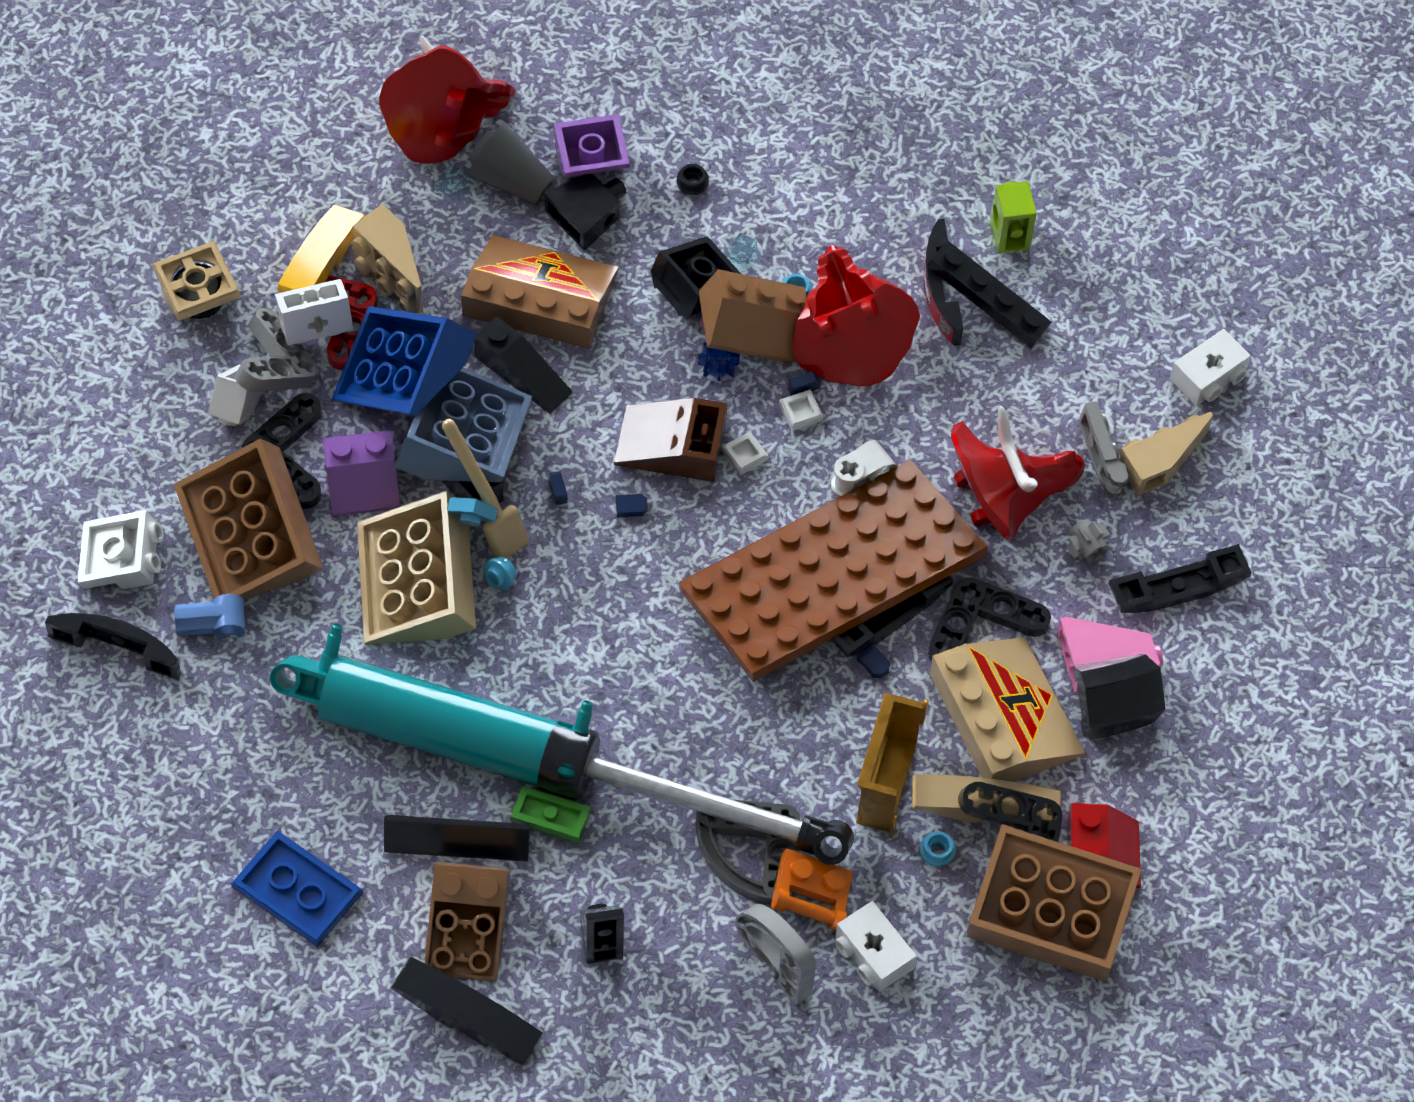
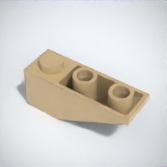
(1160, 456)

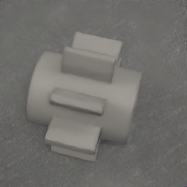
(1088, 540)

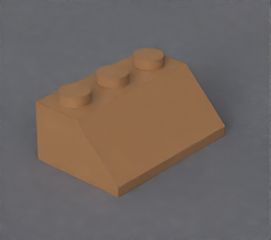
(751, 315)

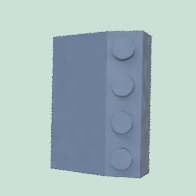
(485, 415)

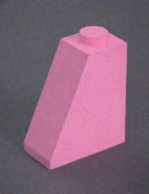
(1095, 642)

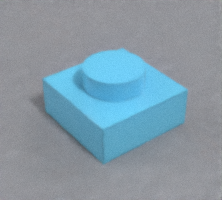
(472, 510)

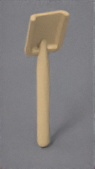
(507, 532)

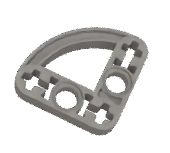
(781, 949)

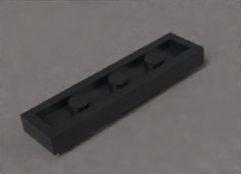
(989, 294)

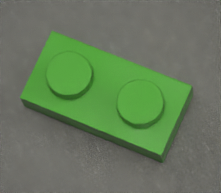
(550, 814)

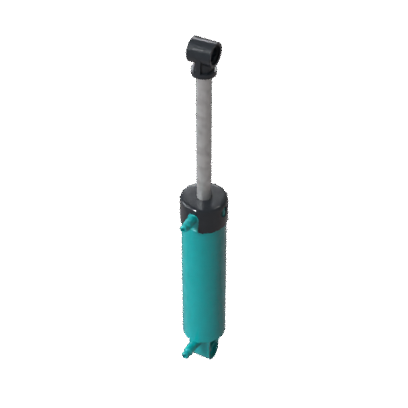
(511, 741)

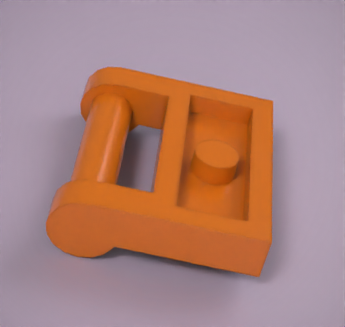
(814, 880)

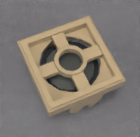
(197, 288)

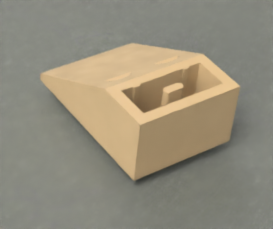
(386, 255)

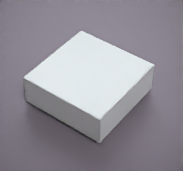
(801, 410)
(744, 453)

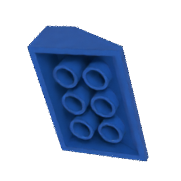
(402, 360)

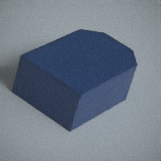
(804, 383)
(558, 488)
(631, 505)
(874, 662)

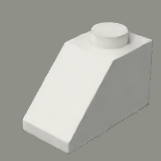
(231, 401)

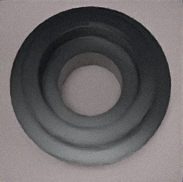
(692, 171)

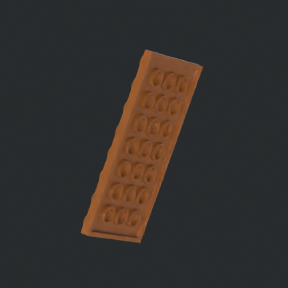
(832, 569)

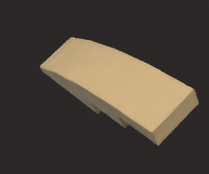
(940, 796)

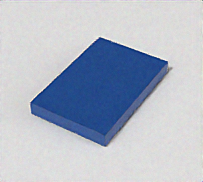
(297, 888)

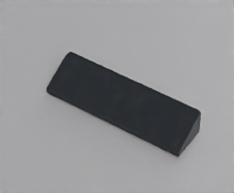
(456, 838)

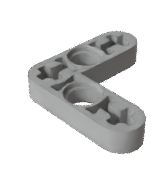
(284, 368)

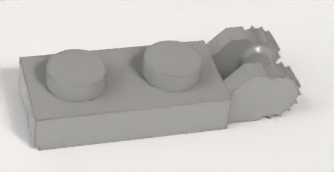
(1102, 450)

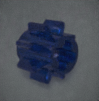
(718, 367)

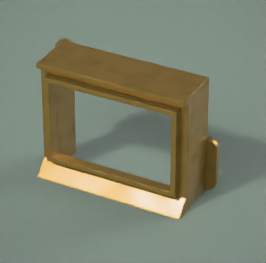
(889, 760)

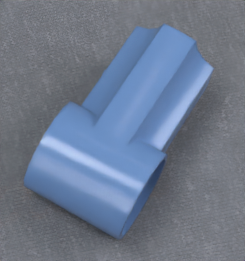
(218, 617)

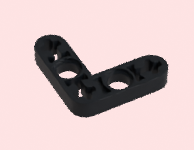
(305, 421)
(982, 606)
(1028, 808)

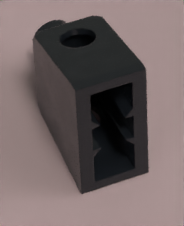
(585, 207)

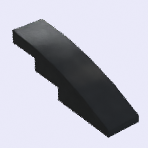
(466, 1009)

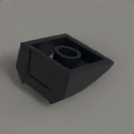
(685, 270)
(1119, 695)

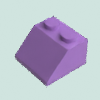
(590, 146)
(361, 473)

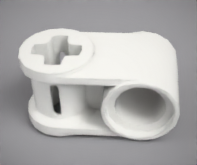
(860, 467)

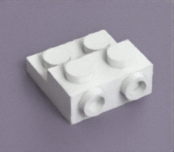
(120, 551)

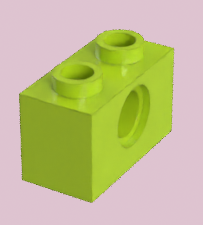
(1013, 216)

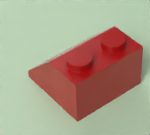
(1104, 833)

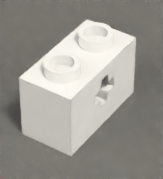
(314, 312)
(1210, 368)
(872, 928)

